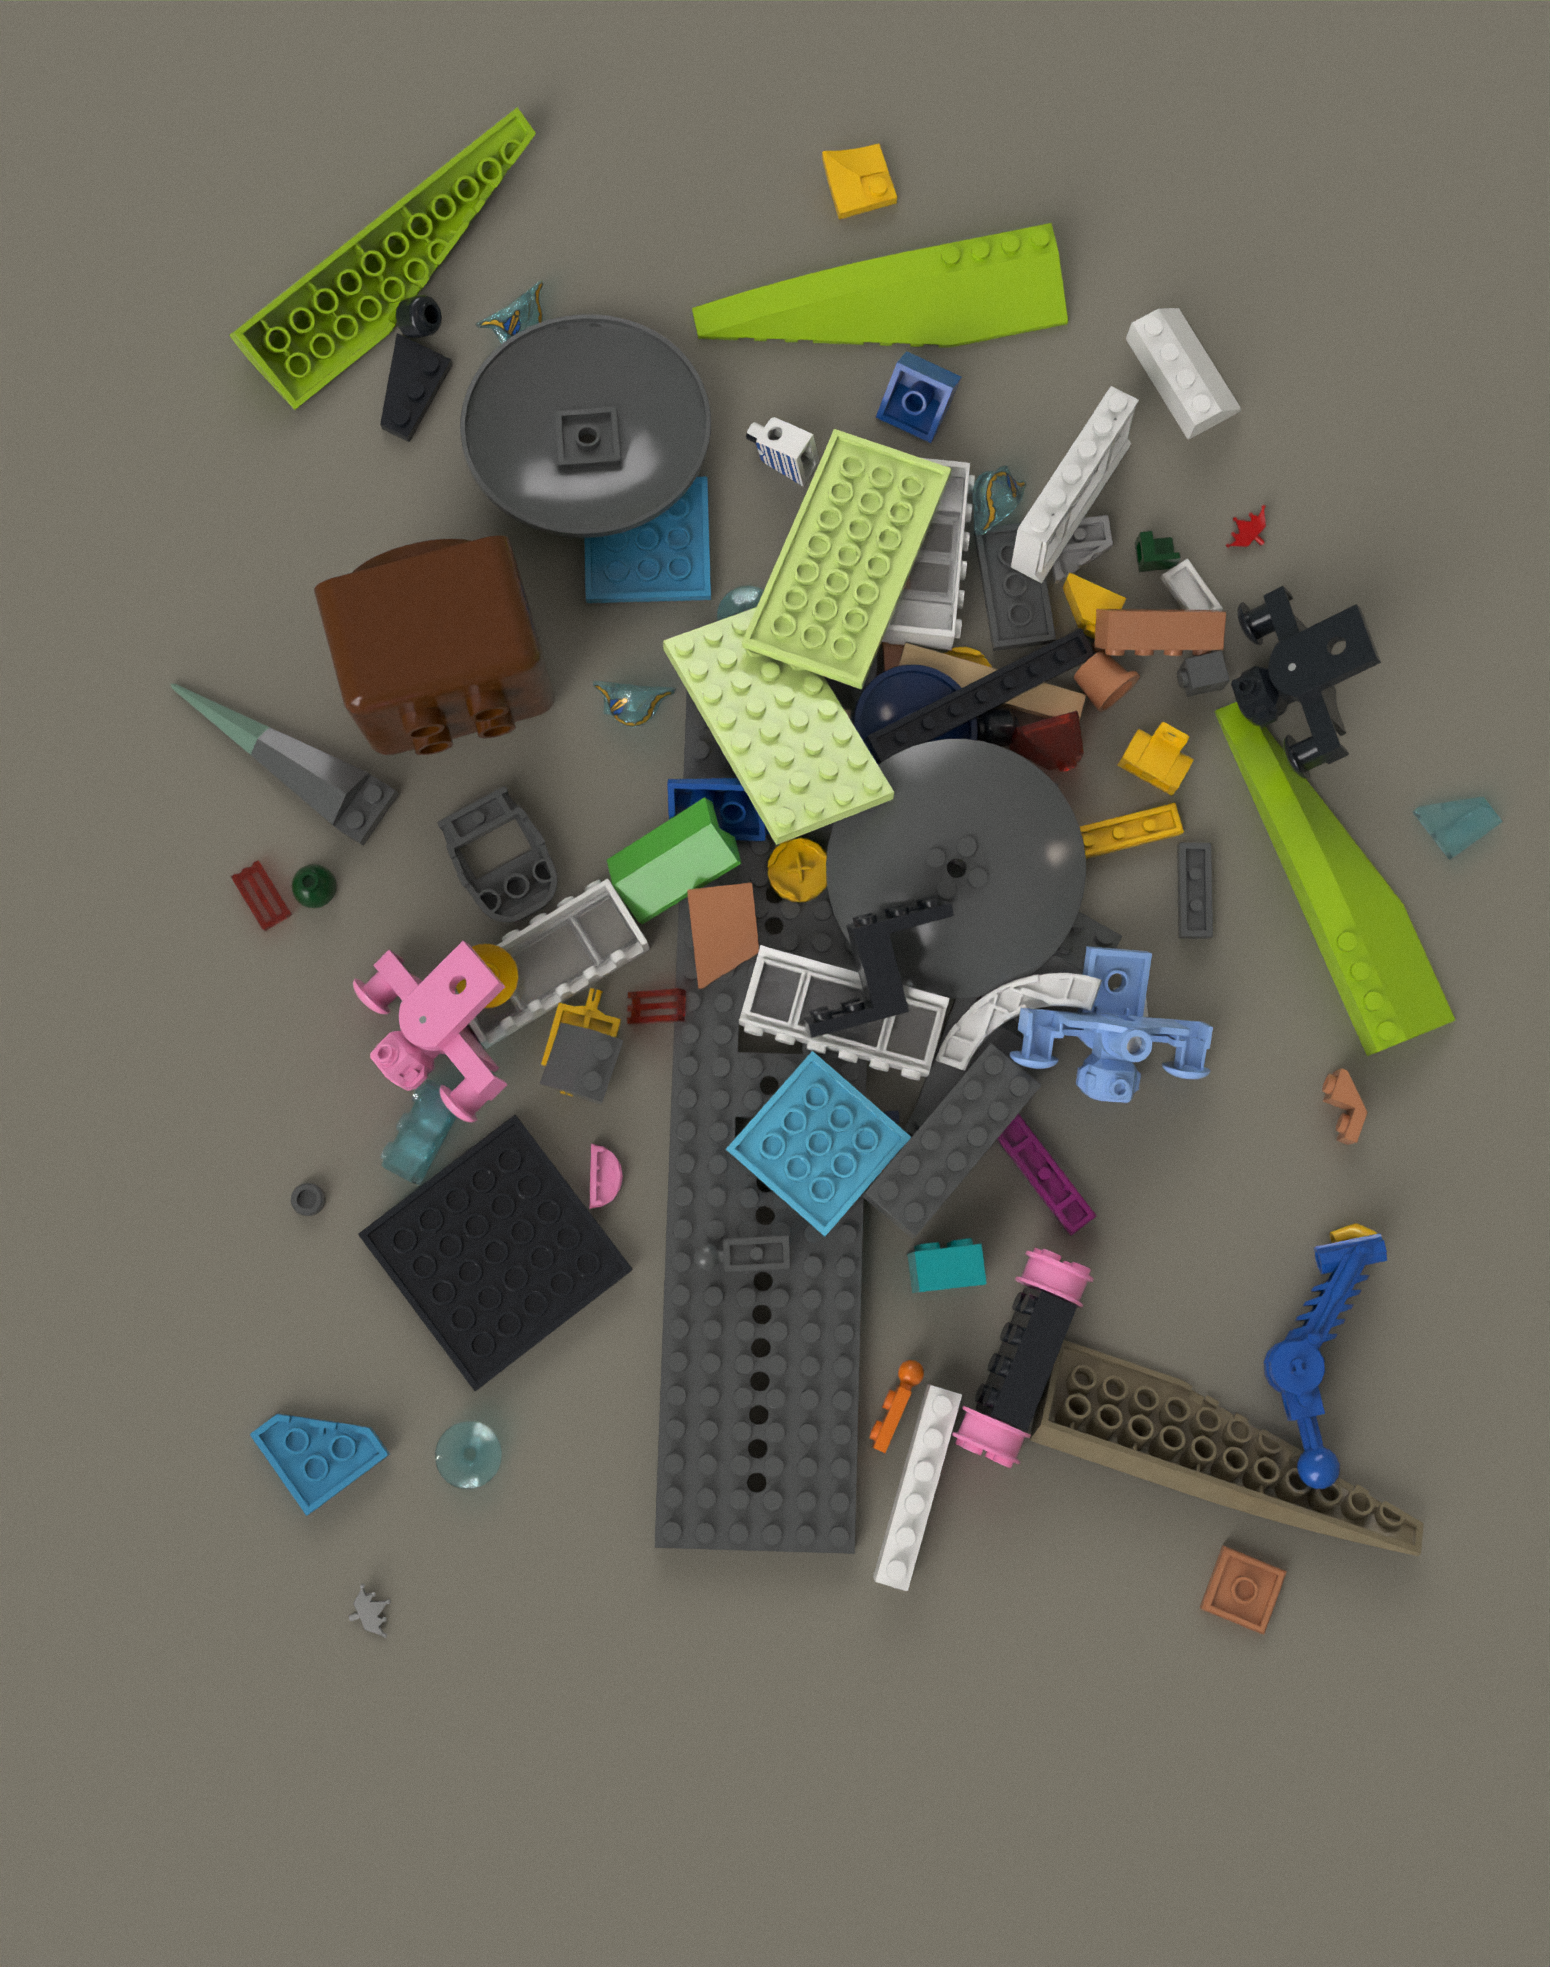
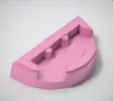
(605, 1176)

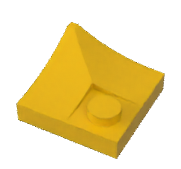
(858, 180)

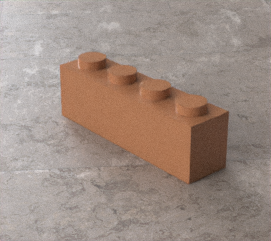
(1159, 630)

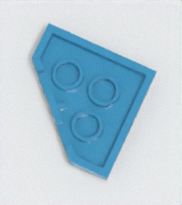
(317, 1455)

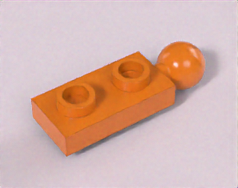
(910, 1374)

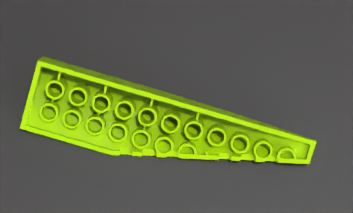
(354, 292)
(912, 297)

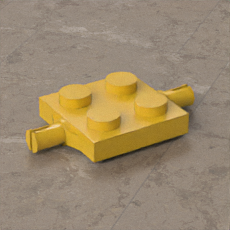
(582, 1016)

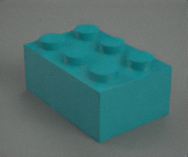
(948, 1267)

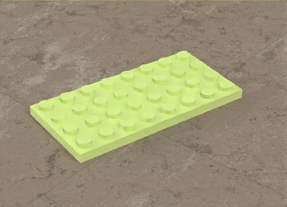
(847, 559)
(777, 730)

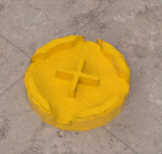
(798, 870)

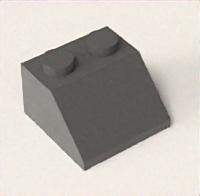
(581, 1062)

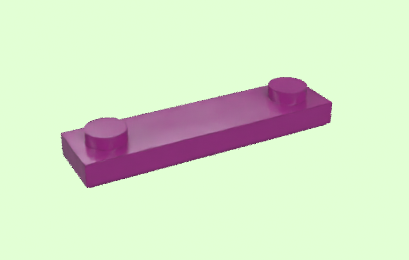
(1045, 1176)

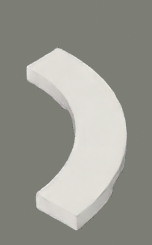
(1005, 1003)

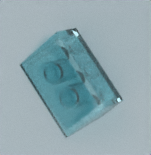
(419, 1135)

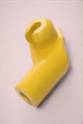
(1350, 1232)

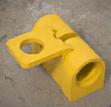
(1158, 757)

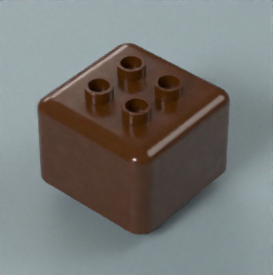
(435, 644)

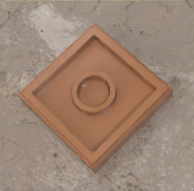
(1243, 1589)

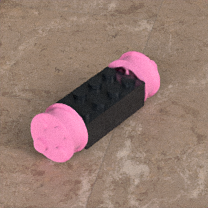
(1024, 1358)

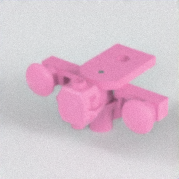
(436, 1023)

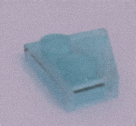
(1457, 823)

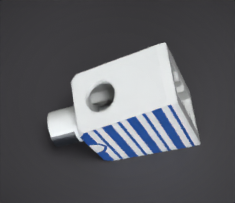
(785, 448)

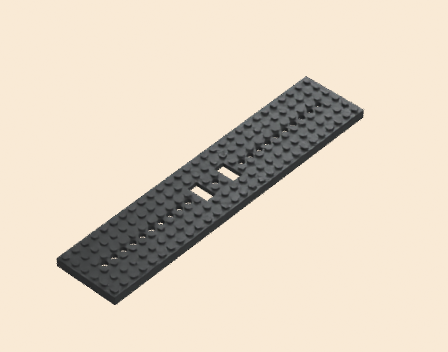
(709, 1312)

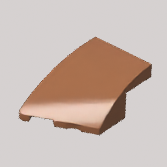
(722, 929)

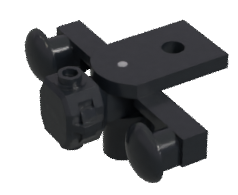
(1304, 672)

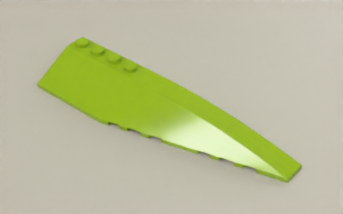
(1343, 897)

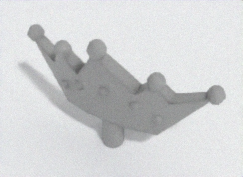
(368, 1611)

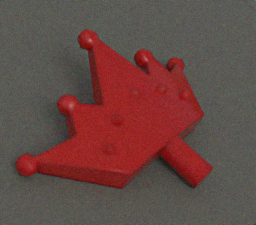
(1249, 530)

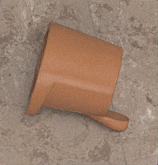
(1104, 679)

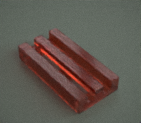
(248, 873)
(636, 1006)

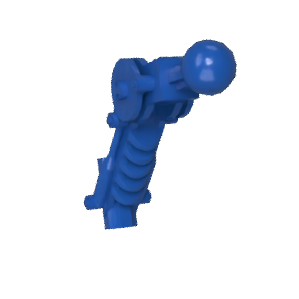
(1297, 1365)

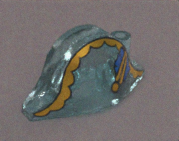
(517, 316)
(995, 497)
(632, 703)

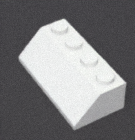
(1181, 371)

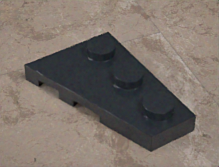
(411, 386)

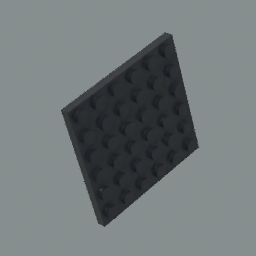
(495, 1252)

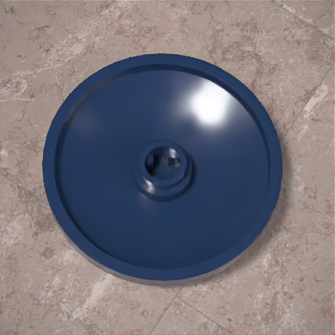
(901, 693)

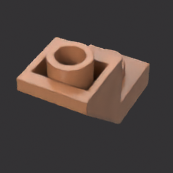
(1343, 1094)

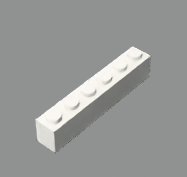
(917, 1487)

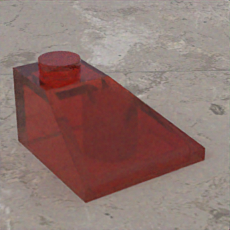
(1051, 742)

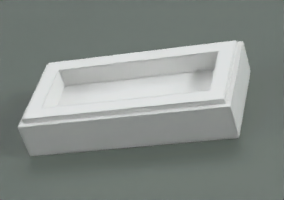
(1189, 588)

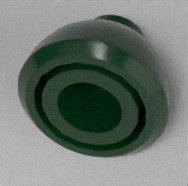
(313, 886)

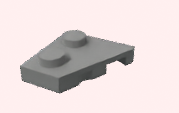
(1086, 544)

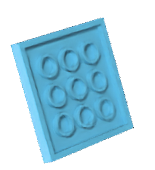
(818, 1143)

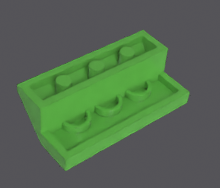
(671, 860)

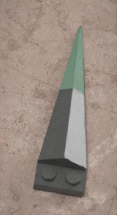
(333, 788)

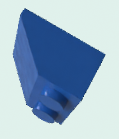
(918, 396)

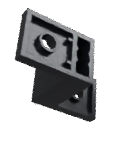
(876, 967)

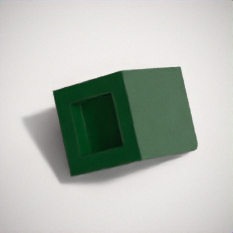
(1155, 553)

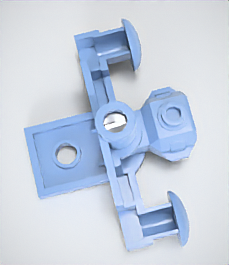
(1114, 1031)

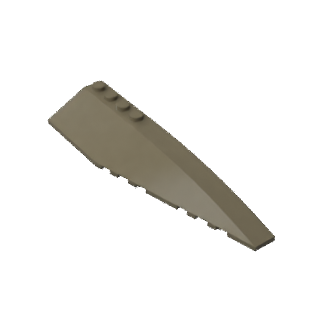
(1192, 1445)

